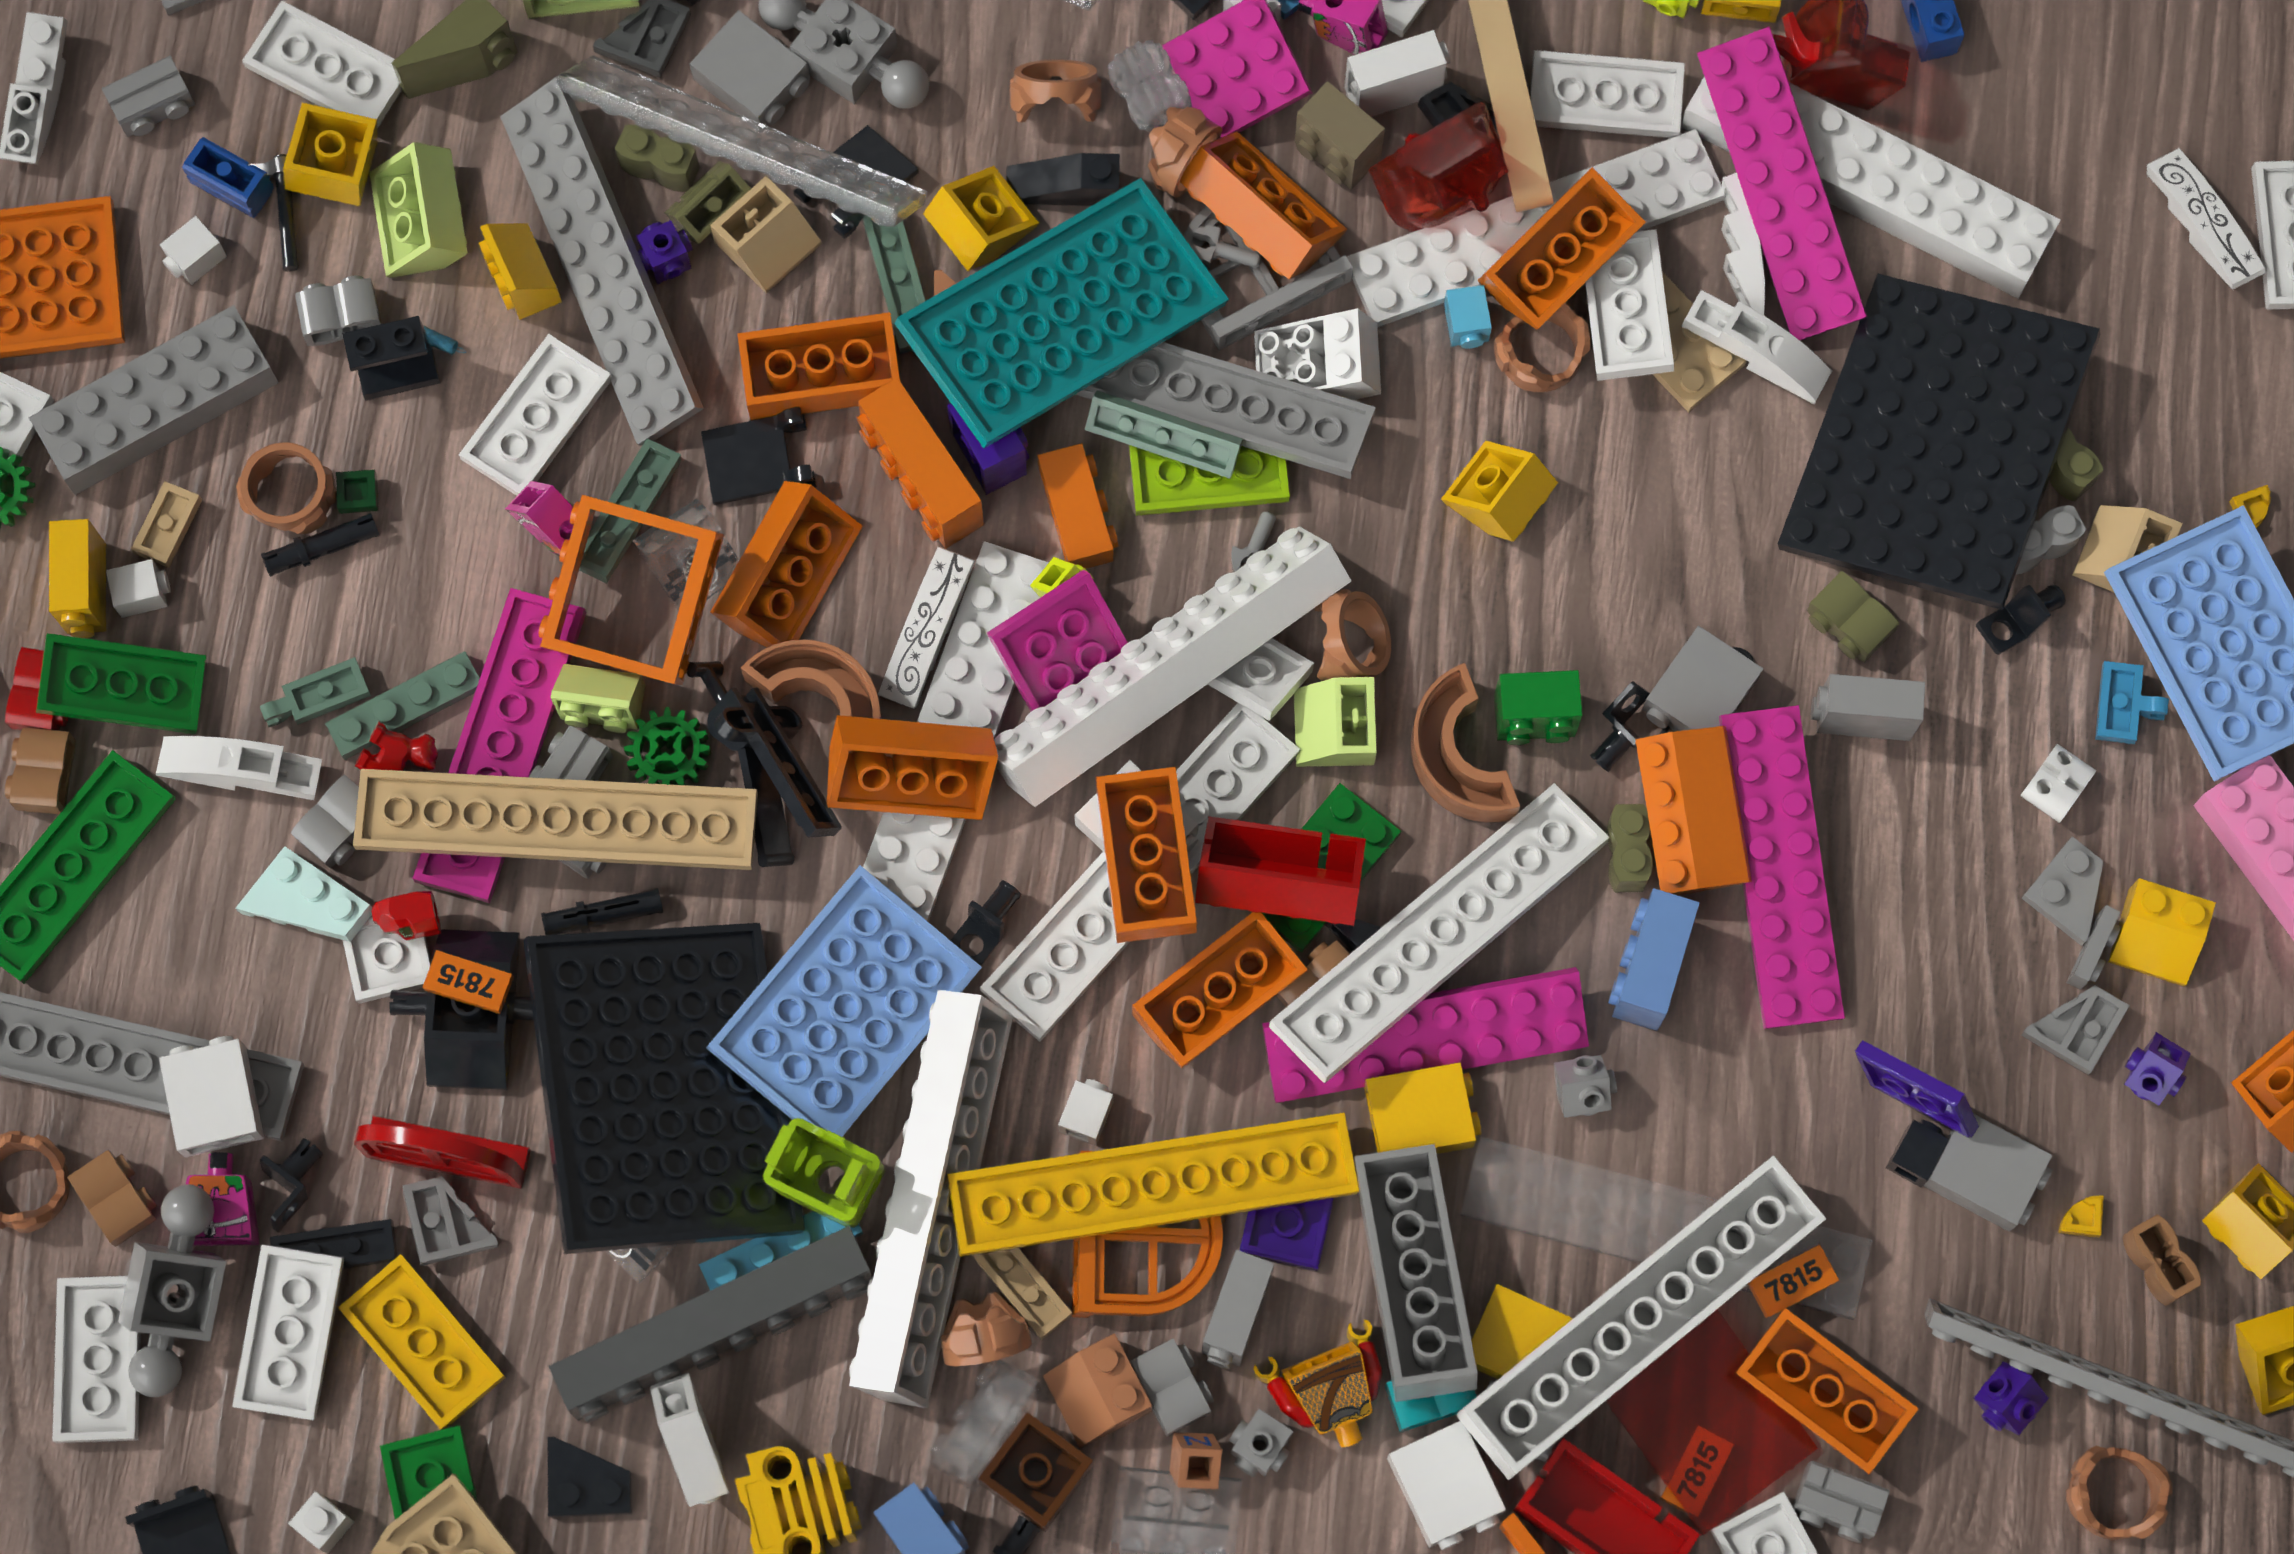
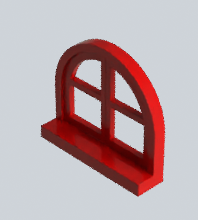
(443, 1151)

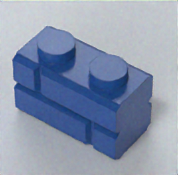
(228, 177)

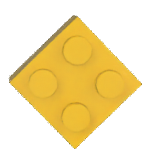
(330, 154)

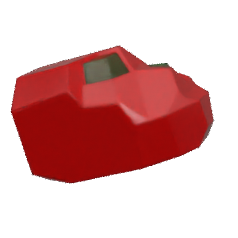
(408, 915)

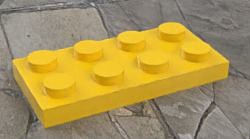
(421, 1342)

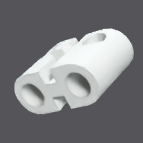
(2058, 783)

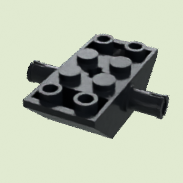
(474, 1045)

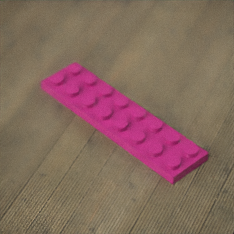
(1782, 184)
(504, 726)
(1788, 888)
(1452, 1026)

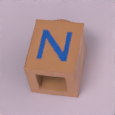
(1195, 1460)

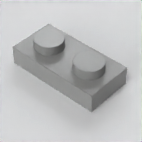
(2102, 933)

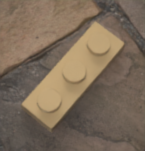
(1025, 1289)

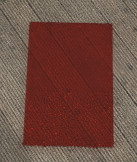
(1707, 1426)

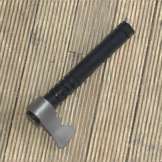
(285, 212)

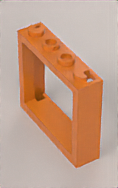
(691, 605)

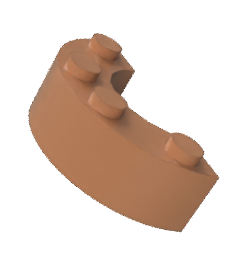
(814, 668)
(1440, 767)

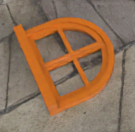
(1089, 1260)

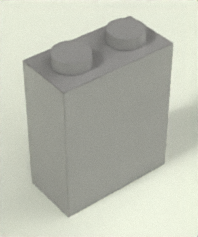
(750, 70)
(1701, 684)
(1869, 707)
(1991, 1174)
(1237, 1310)

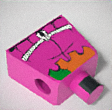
(1348, 23)
(543, 513)
(233, 1203)

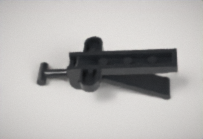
(767, 764)

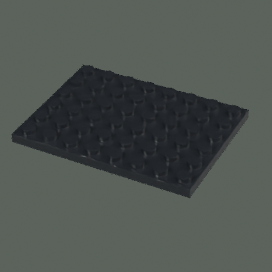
(1939, 440)
(640, 1116)

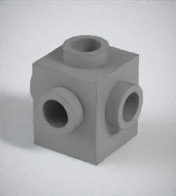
(1584, 1086)
(1263, 1429)

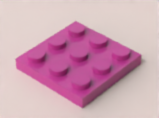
(1238, 66)
(1057, 639)

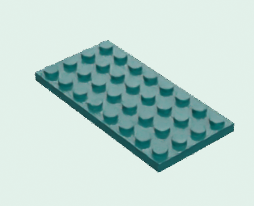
(1061, 312)

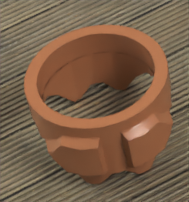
(1033, 86)
(1177, 145)
(1526, 375)
(262, 464)
(1364, 612)
(36, 1219)
(983, 1332)
(2079, 1500)

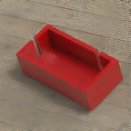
(1278, 871)
(1598, 1511)

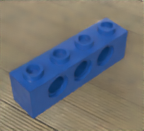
(1934, 27)

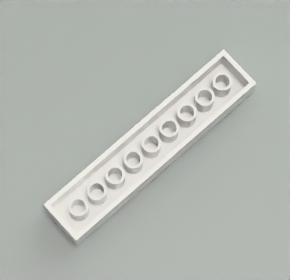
(1910, 193)
(1168, 664)
(919, 1239)
(1640, 1317)

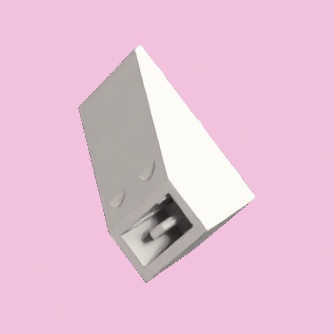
(1324, 353)

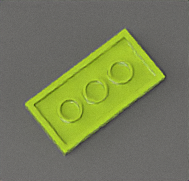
(1173, 486)

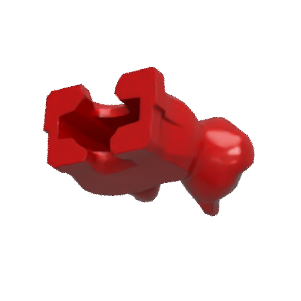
(397, 750)

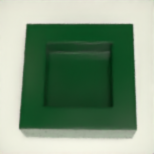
(357, 491)

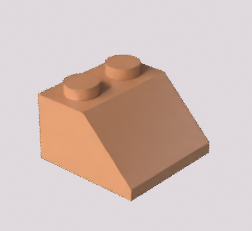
(1097, 1391)

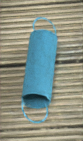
(442, 342)

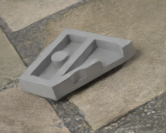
(2068, 890)
(2079, 1028)

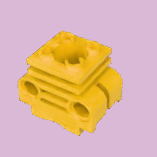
(798, 1506)

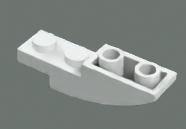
(36, 89)
(1761, 342)
(238, 763)

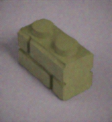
(707, 201)

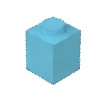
(1467, 316)

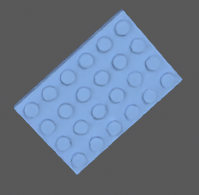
(2217, 637)
(843, 1006)

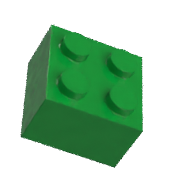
(1537, 706)

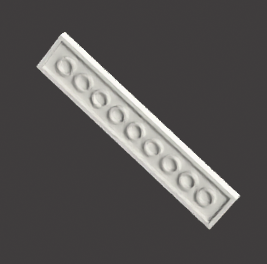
(1420, 266)
(968, 690)
(1078, 933)
(1438, 933)

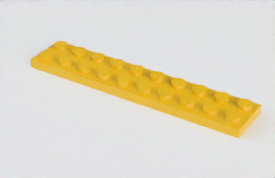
(1152, 1184)

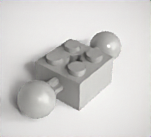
(848, 49)
(182, 1314)

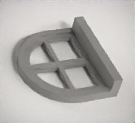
(1278, 302)

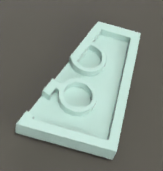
(305, 897)

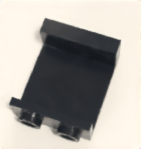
(392, 357)
(180, 1525)

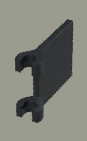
(876, 153)
(753, 457)

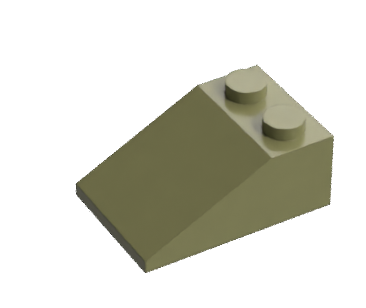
(457, 50)

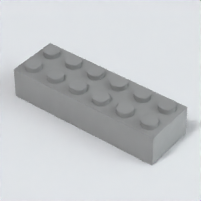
(153, 400)
(1415, 1273)

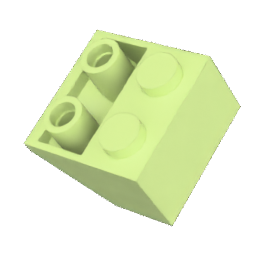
(598, 697)
(1336, 722)

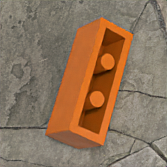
(1077, 506)

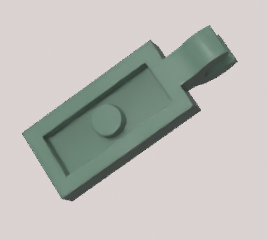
(318, 694)

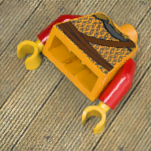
(1330, 1388)

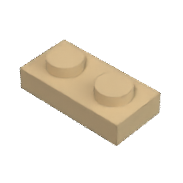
(166, 524)

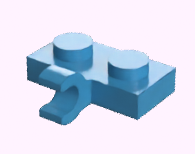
(2122, 703)

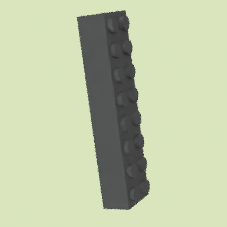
(712, 1325)

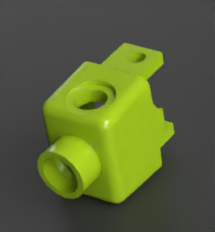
(805, 1153)

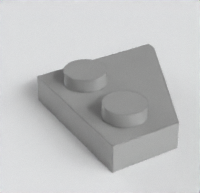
(443, 1223)

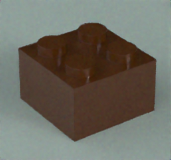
(1036, 1471)

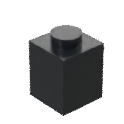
(1918, 1152)

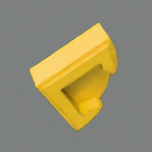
(2255, 502)
(2084, 1218)

